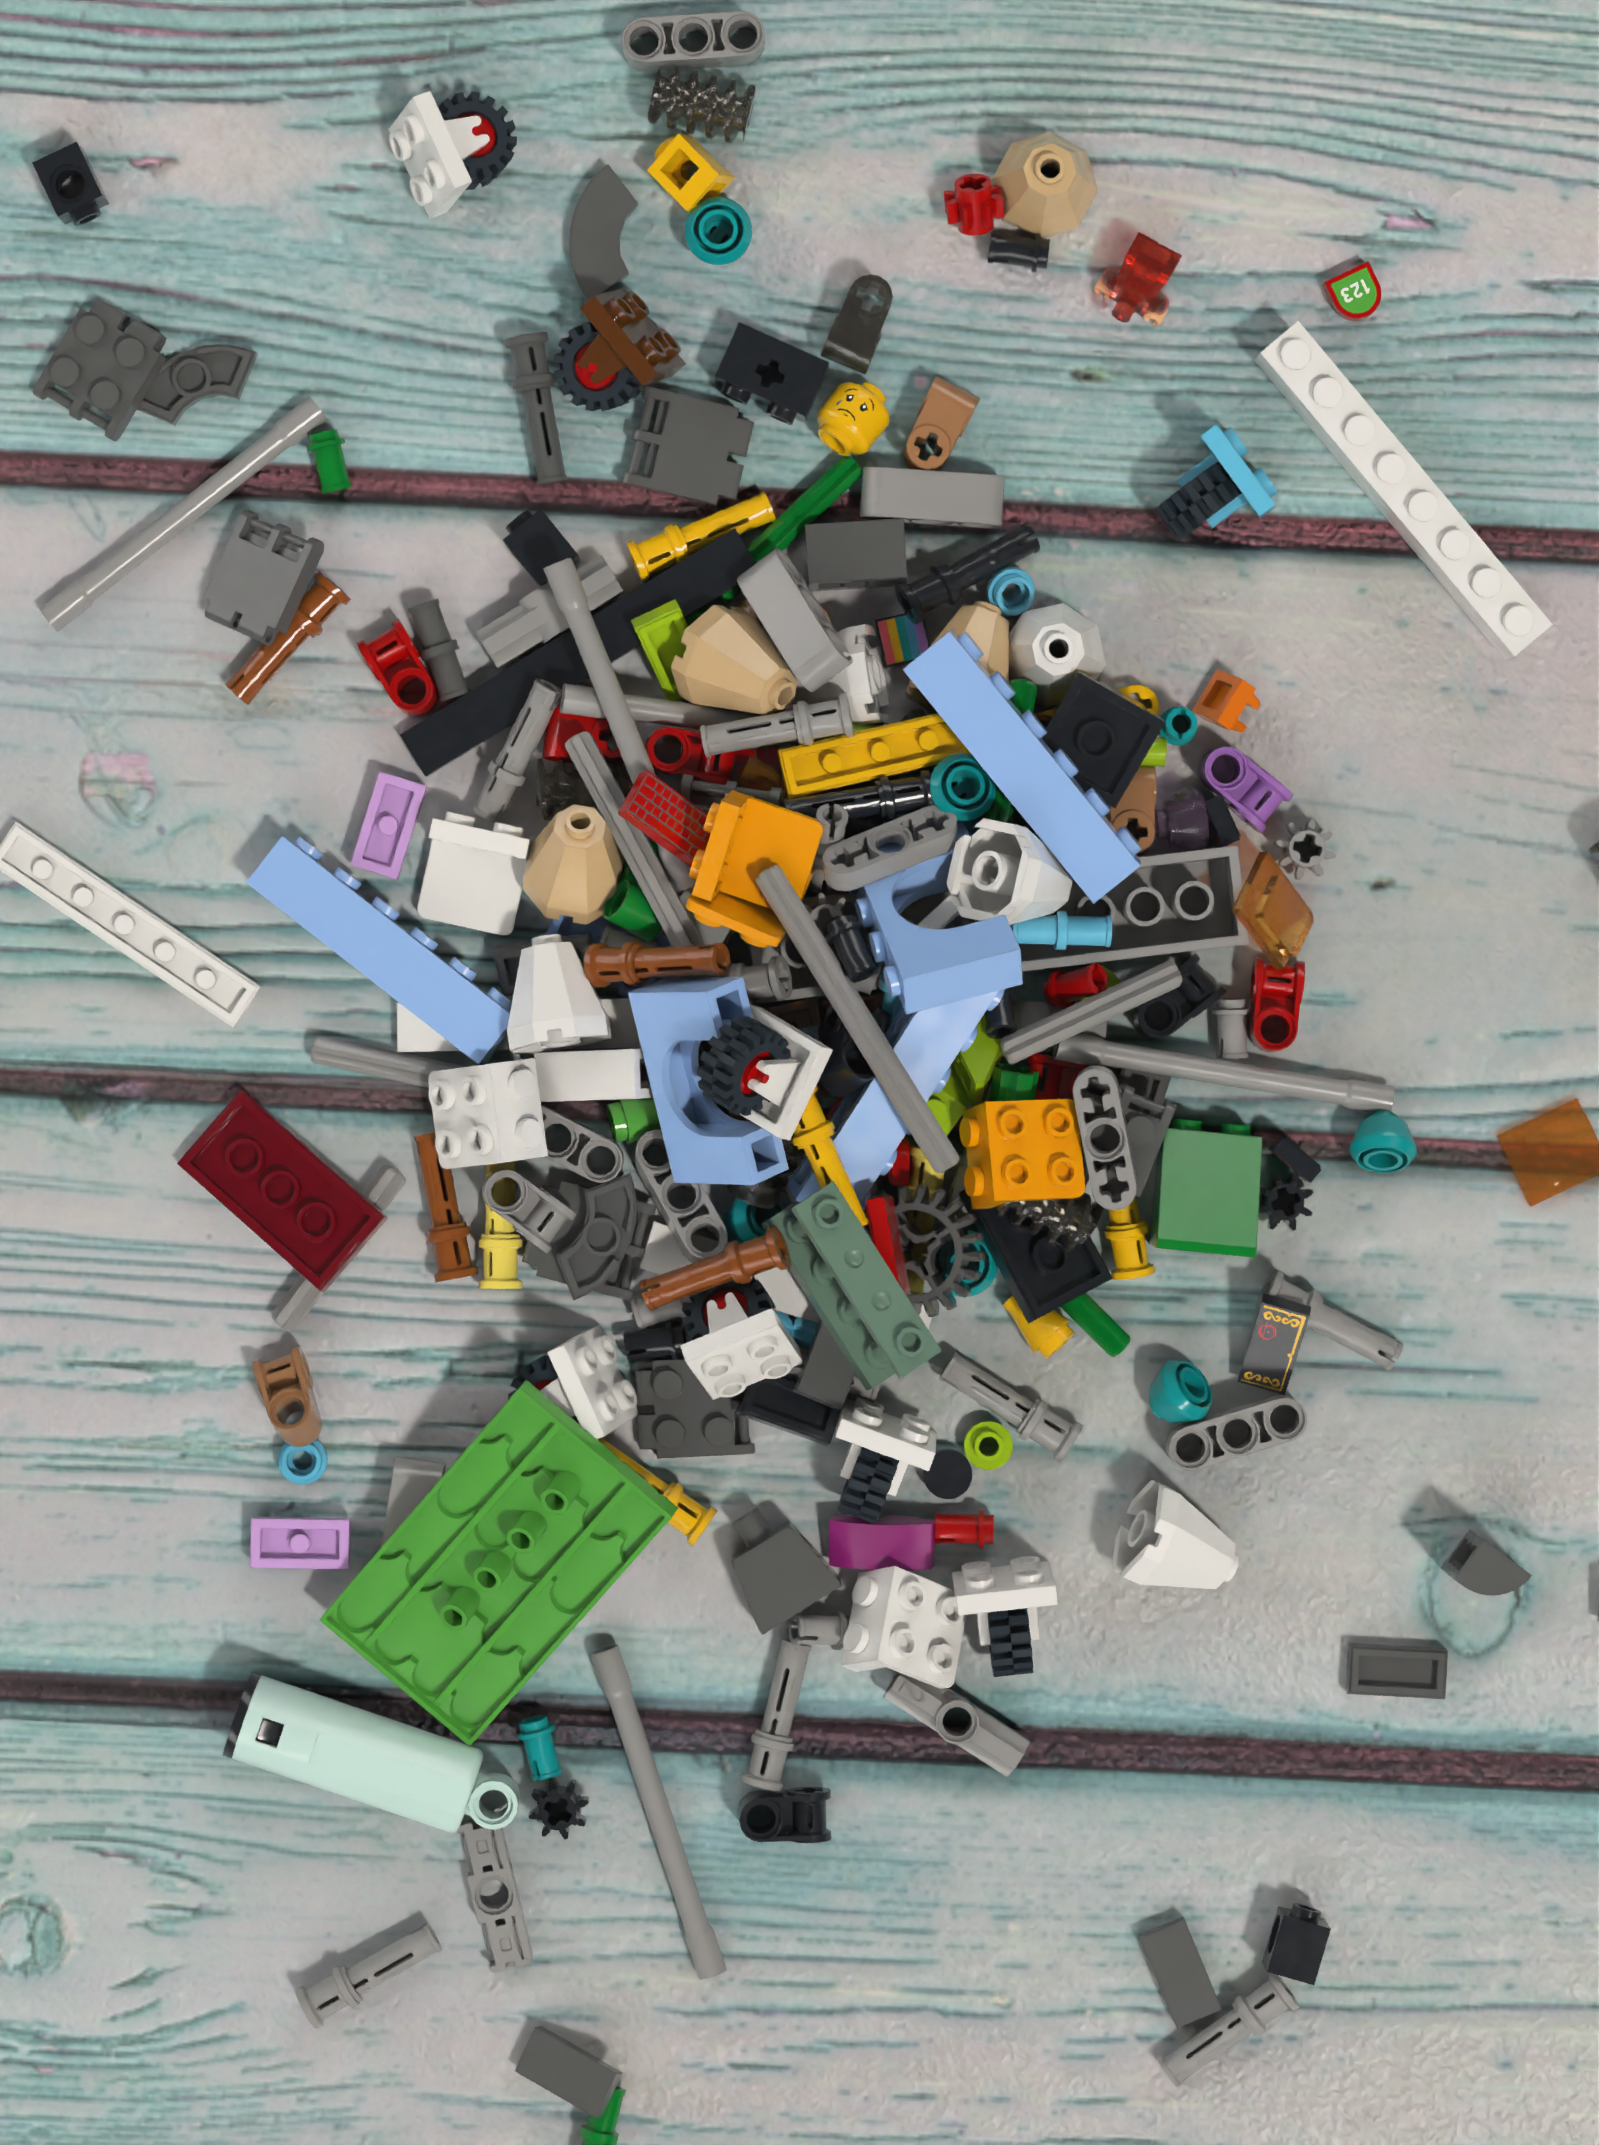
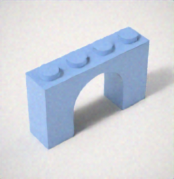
(934, 964)
(697, 1134)

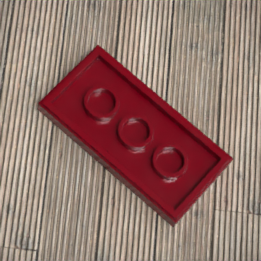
(282, 1190)

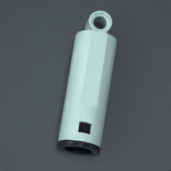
(364, 1756)

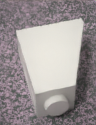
(592, 1075)

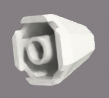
(1031, 656)
(862, 680)
(1006, 873)
(554, 1001)
(1172, 1543)

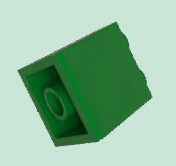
(1207, 1190)

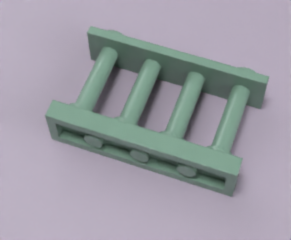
(853, 1288)

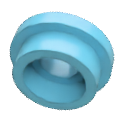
(1021, 597)
(303, 1475)

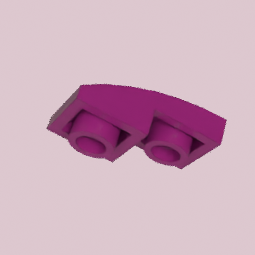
(887, 1543)

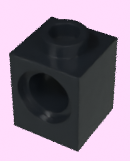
(62, 165)
(537, 544)
(1296, 1943)

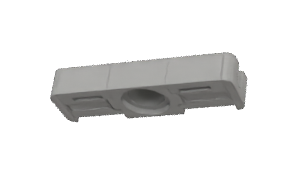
(502, 1924)

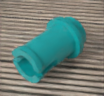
(1167, 731)
(539, 1747)

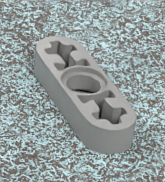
(932, 834)
(1099, 1176)

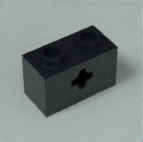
(756, 351)

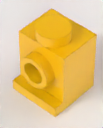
(671, 169)

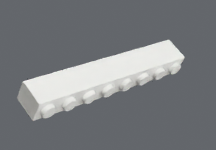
(1402, 491)

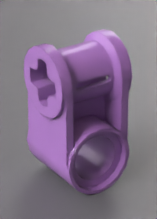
(1245, 787)

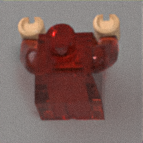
(1140, 281)

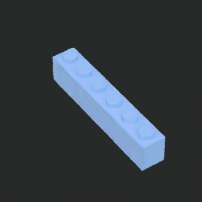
(1023, 765)
(382, 949)
(867, 1121)

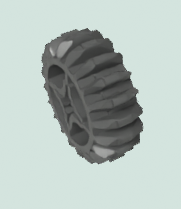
(931, 1268)

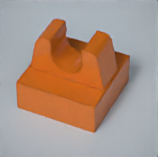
(1225, 700)

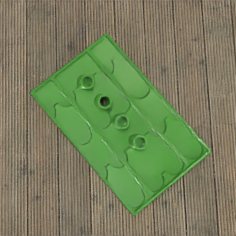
(498, 1563)

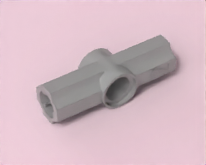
(539, 616)
(982, 1736)

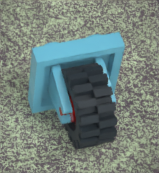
(1217, 487)

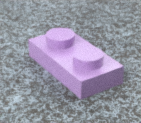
(388, 825)
(300, 1542)

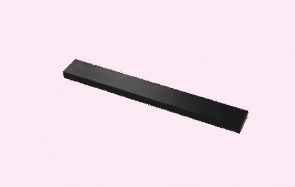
(500, 699)

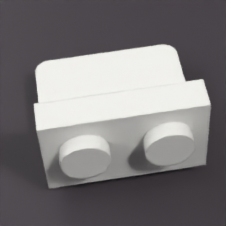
(474, 874)
(487, 1114)
(904, 1626)

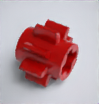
(974, 204)

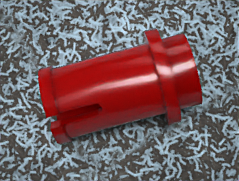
(1066, 987)
(964, 1529)

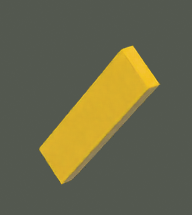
(867, 755)

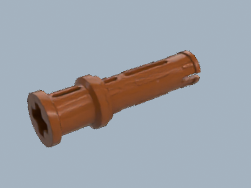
(314, 609)
(637, 962)
(447, 1230)
(736, 1263)

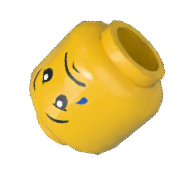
(853, 418)

